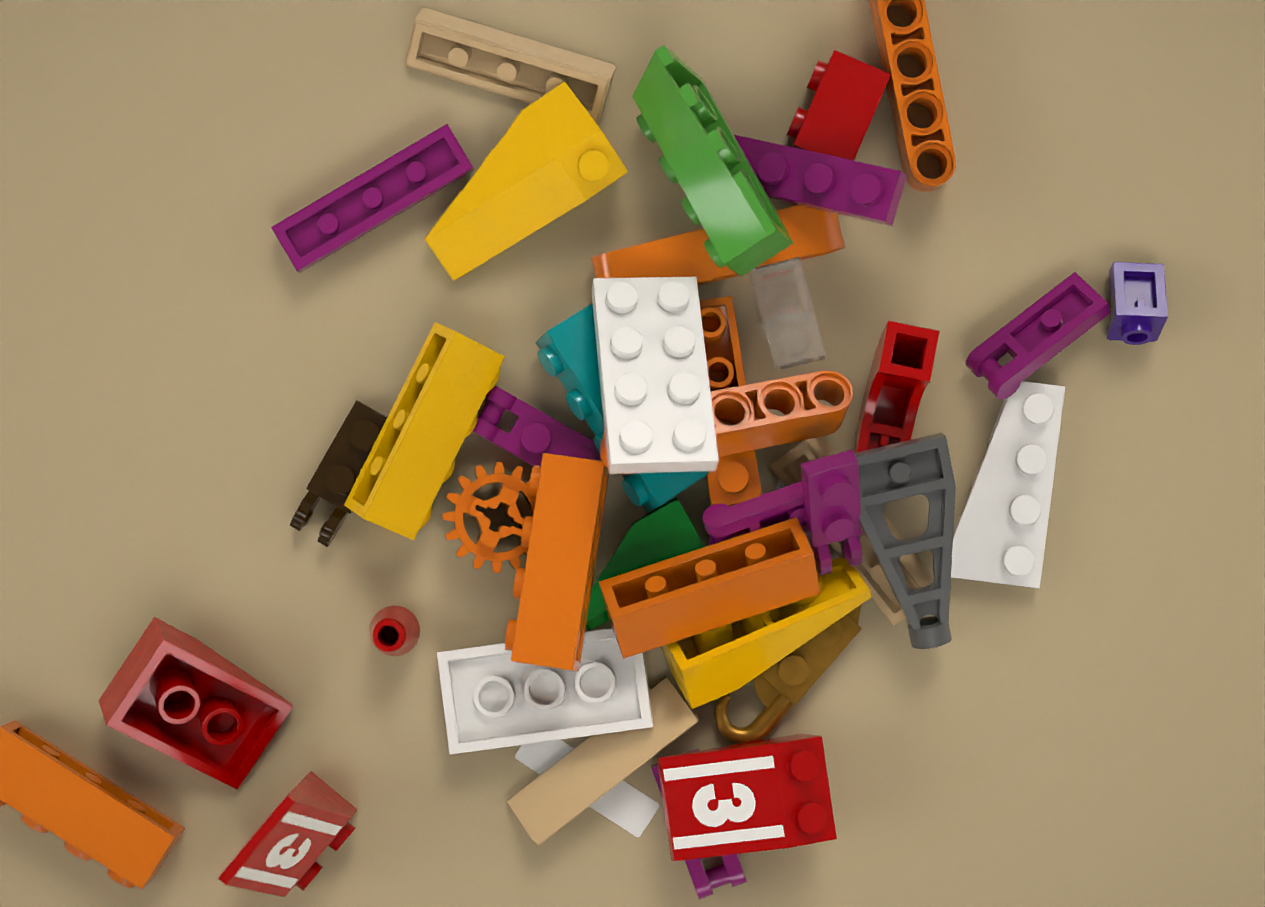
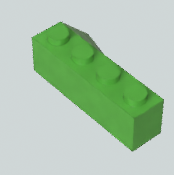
(708, 165)

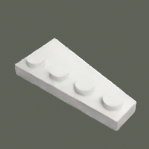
(1009, 501)

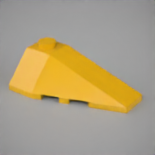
(534, 174)
(736, 653)

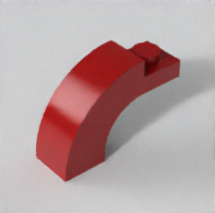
(895, 385)

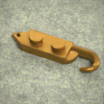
(789, 680)

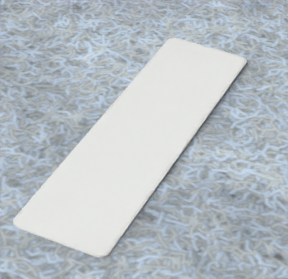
(621, 804)

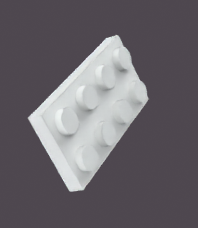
(653, 375)
(512, 703)

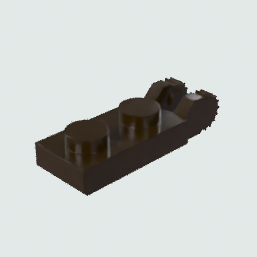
(340, 470)

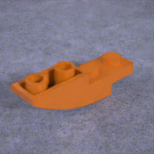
(737, 473)

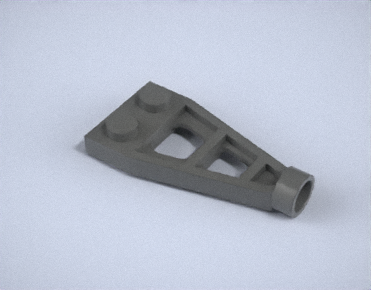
(899, 473)

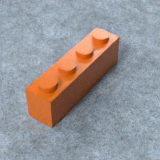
(559, 562)
(710, 587)
(83, 808)

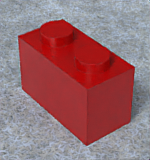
(841, 107)

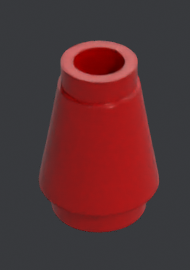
(403, 621)

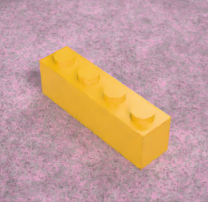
(424, 431)

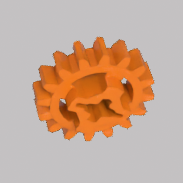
(487, 539)

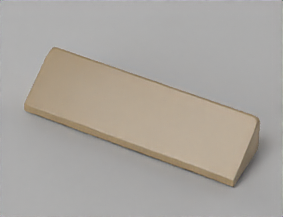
(504, 61)
(914, 571)
(599, 766)

